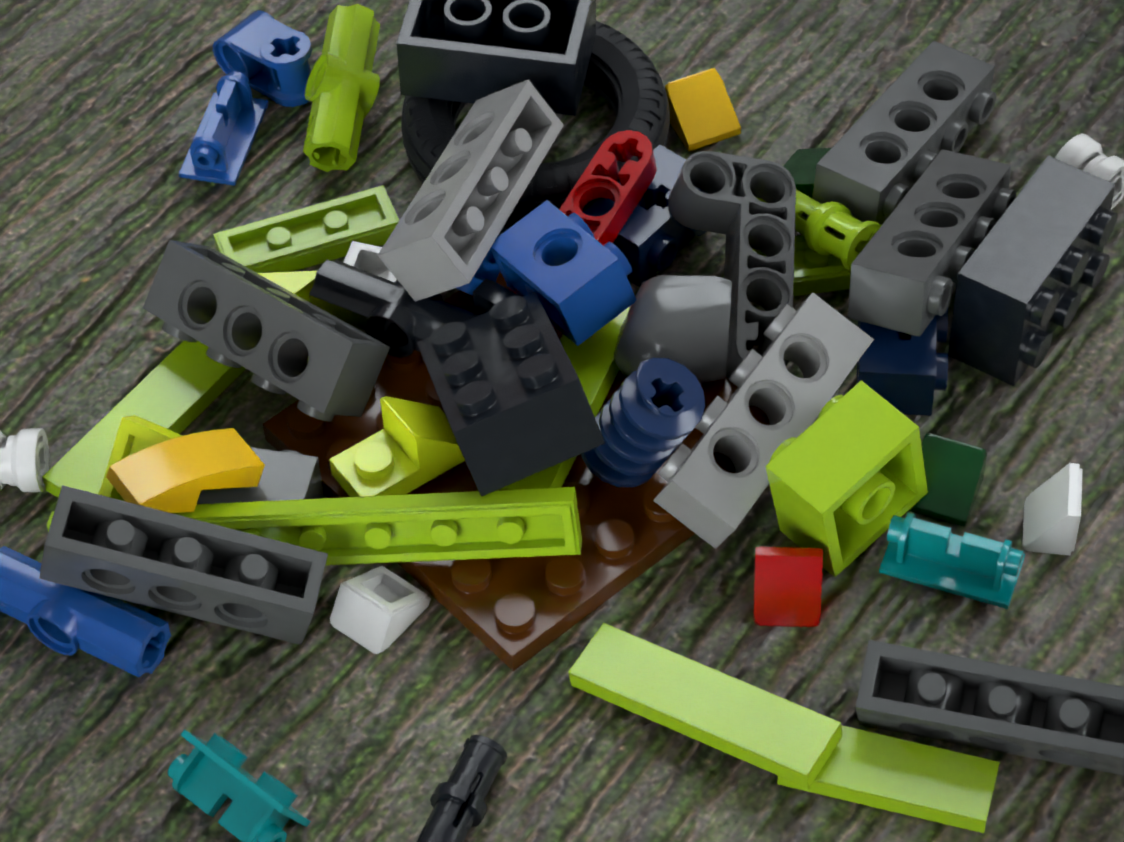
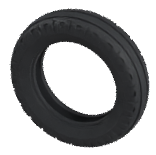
(615, 71)

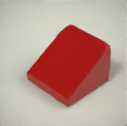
(787, 586)

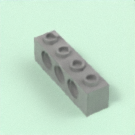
(471, 191)
(826, 351)

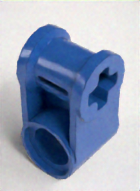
(269, 56)

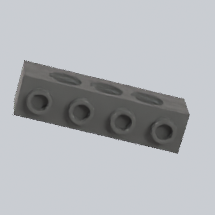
(904, 131)
(917, 252)
(265, 331)
(182, 565)
(992, 706)

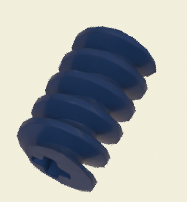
(645, 422)

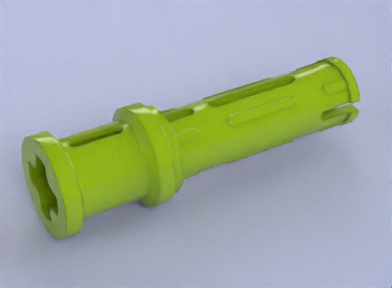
(846, 229)

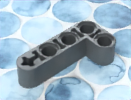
(748, 226)

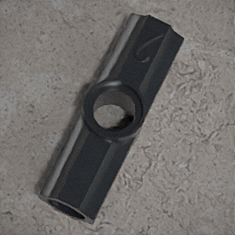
(381, 307)

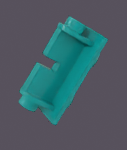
(950, 562)
(215, 773)

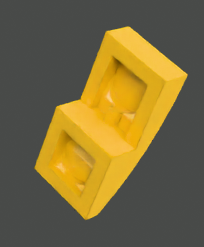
(176, 470)

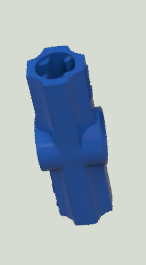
(80, 619)

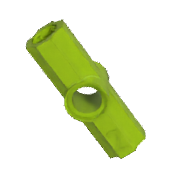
(342, 88)

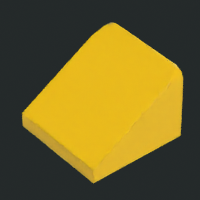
(701, 109)

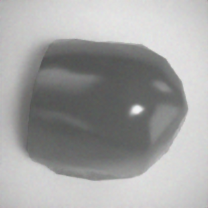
(678, 321)

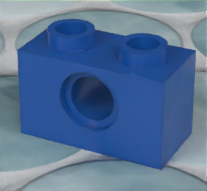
(569, 270)

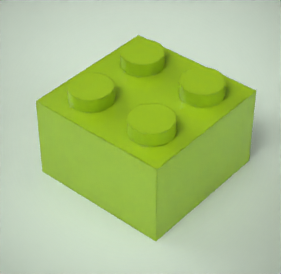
(847, 476)

